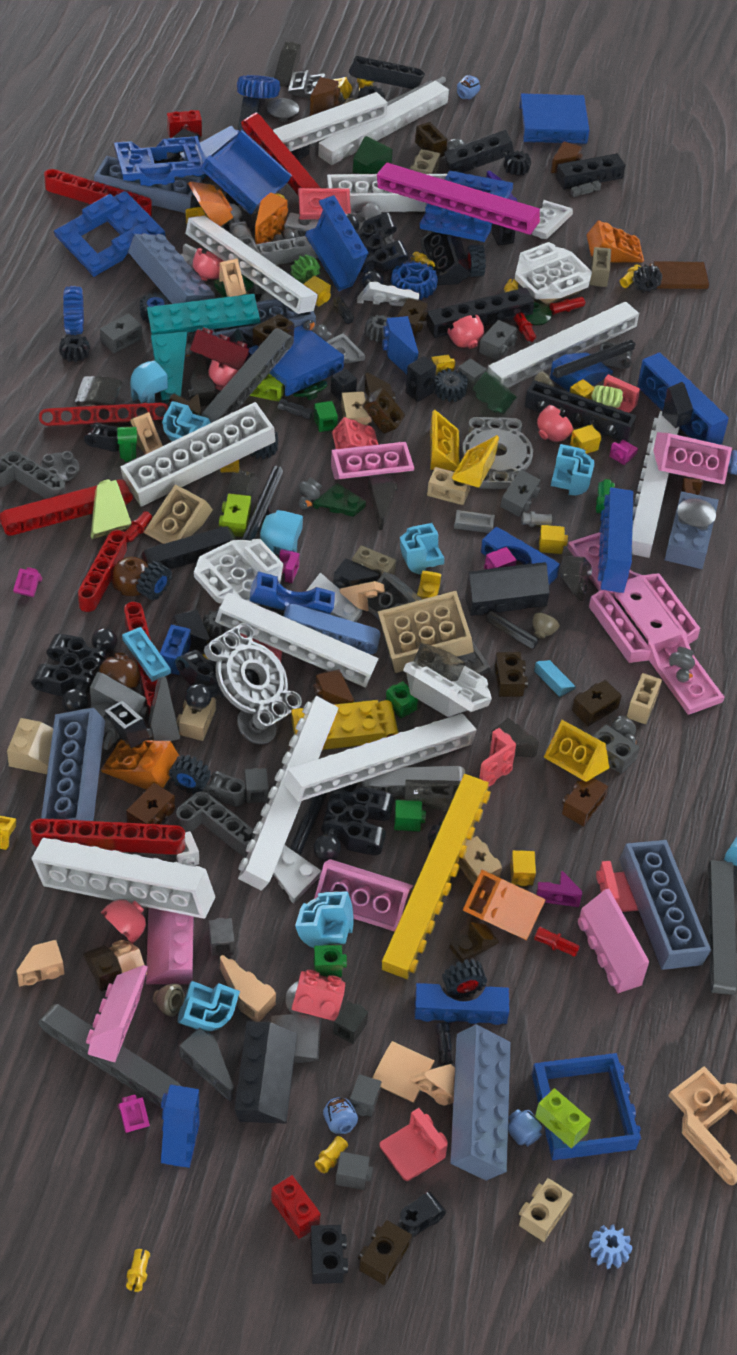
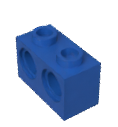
(176, 644)

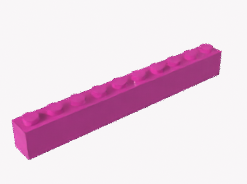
(458, 198)

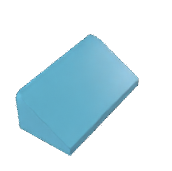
(553, 677)

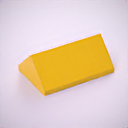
(443, 443)
(477, 463)
(577, 752)

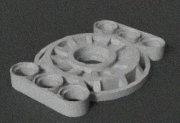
(509, 464)
(251, 655)

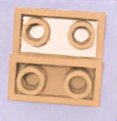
(397, 1068)

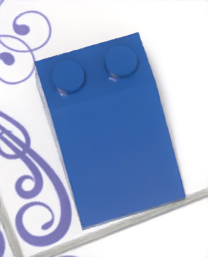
(400, 342)
(591, 374)

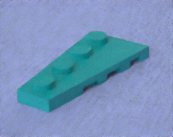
(170, 355)

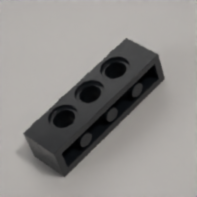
(479, 152)
(589, 170)

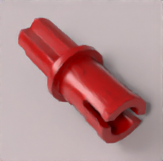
(567, 305)
(525, 327)
(137, 527)
(556, 941)

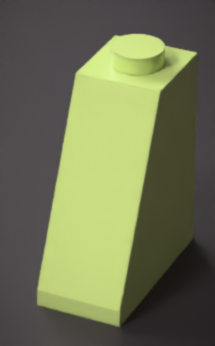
(108, 510)

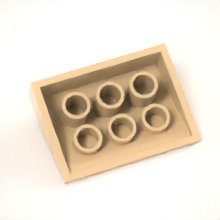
(430, 621)

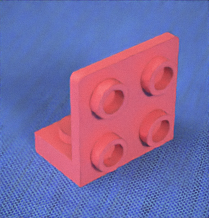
(353, 434)

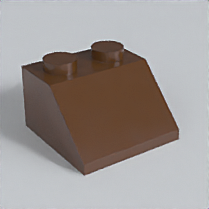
(324, 96)

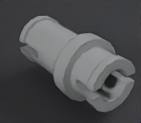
(536, 519)

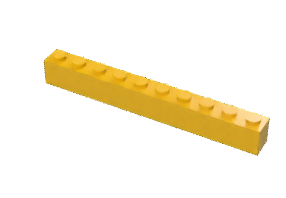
(435, 877)

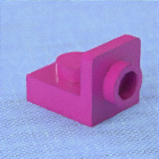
(623, 452)
(290, 564)
(27, 582)
(133, 1113)

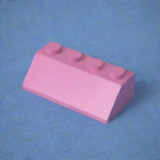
(692, 457)
(371, 460)
(373, 896)
(613, 942)
(169, 947)
(116, 1014)

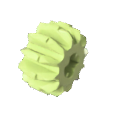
(608, 396)

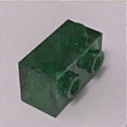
(494, 393)

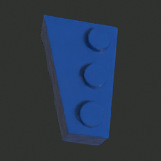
(180, 1125)

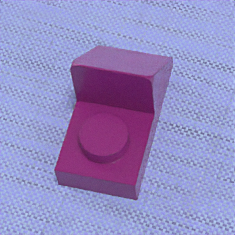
(564, 893)

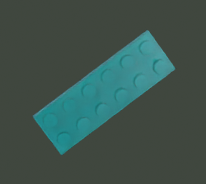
(204, 313)

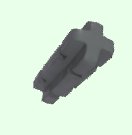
(585, 189)

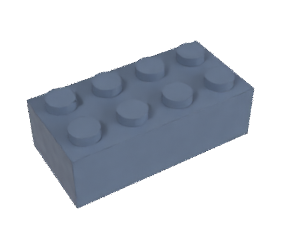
(688, 543)

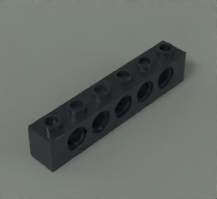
(489, 309)
(581, 410)

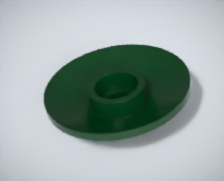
(541, 314)
(311, 391)

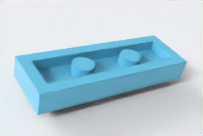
(146, 654)

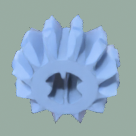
(601, 1249)

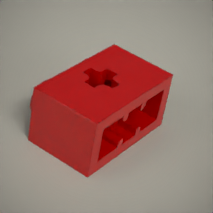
(179, 120)
(295, 1206)

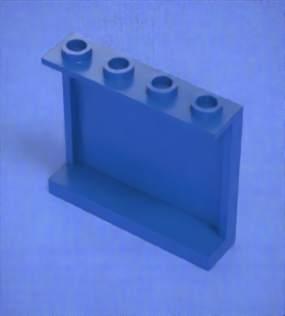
(554, 118)
(246, 172)
(337, 244)
(306, 361)

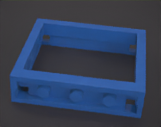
(582, 1066)

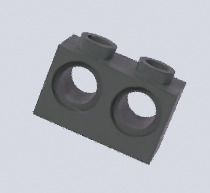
(620, 750)

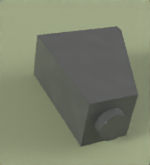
(110, 691)

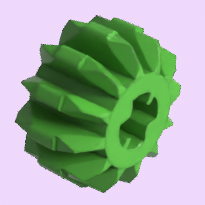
(305, 268)

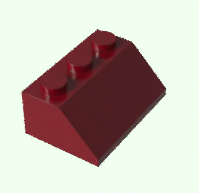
(220, 348)

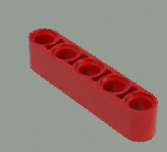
(101, 571)

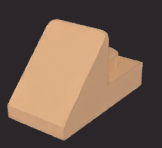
(232, 278)
(146, 433)
(360, 593)

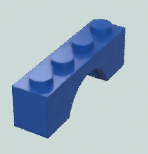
(522, 552)
(269, 592)
(434, 1004)

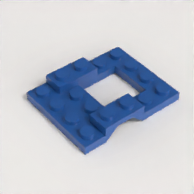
(139, 162)
(123, 215)
(460, 225)

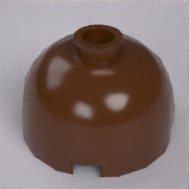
(126, 575)
(121, 669)

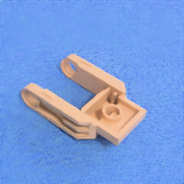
(703, 1104)

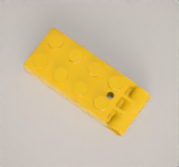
(356, 723)

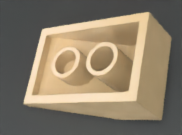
(178, 516)
(30, 746)

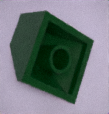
(371, 157)

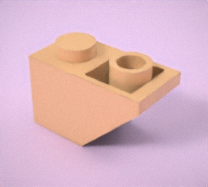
(127, 955)
(41, 964)
(437, 1083)

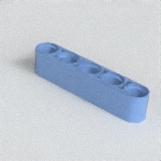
(346, 631)

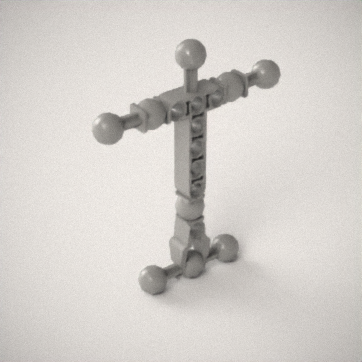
(288, 249)

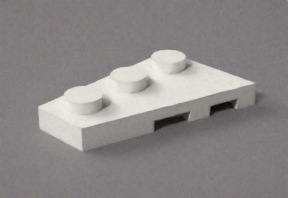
(551, 218)
(381, 293)
(342, 606)
(295, 874)

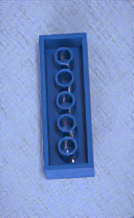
(707, 420)
(615, 540)

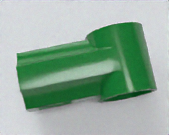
(127, 439)
(603, 488)

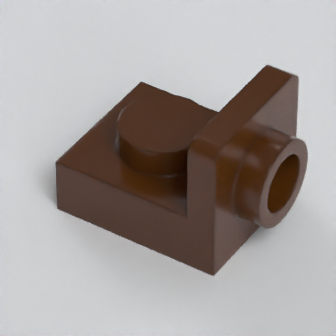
(692, 486)

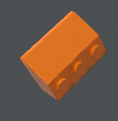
(212, 202)

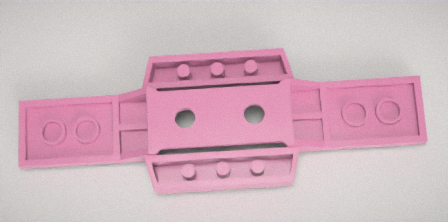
(656, 605)

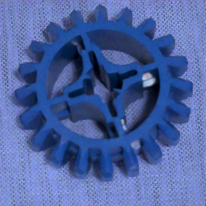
(258, 86)
(415, 277)
(73, 310)

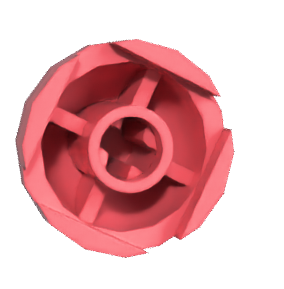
(206, 265)
(467, 332)
(221, 373)
(553, 426)
(126, 918)

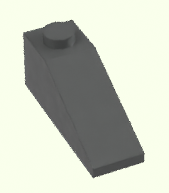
(162, 720)
(204, 1057)

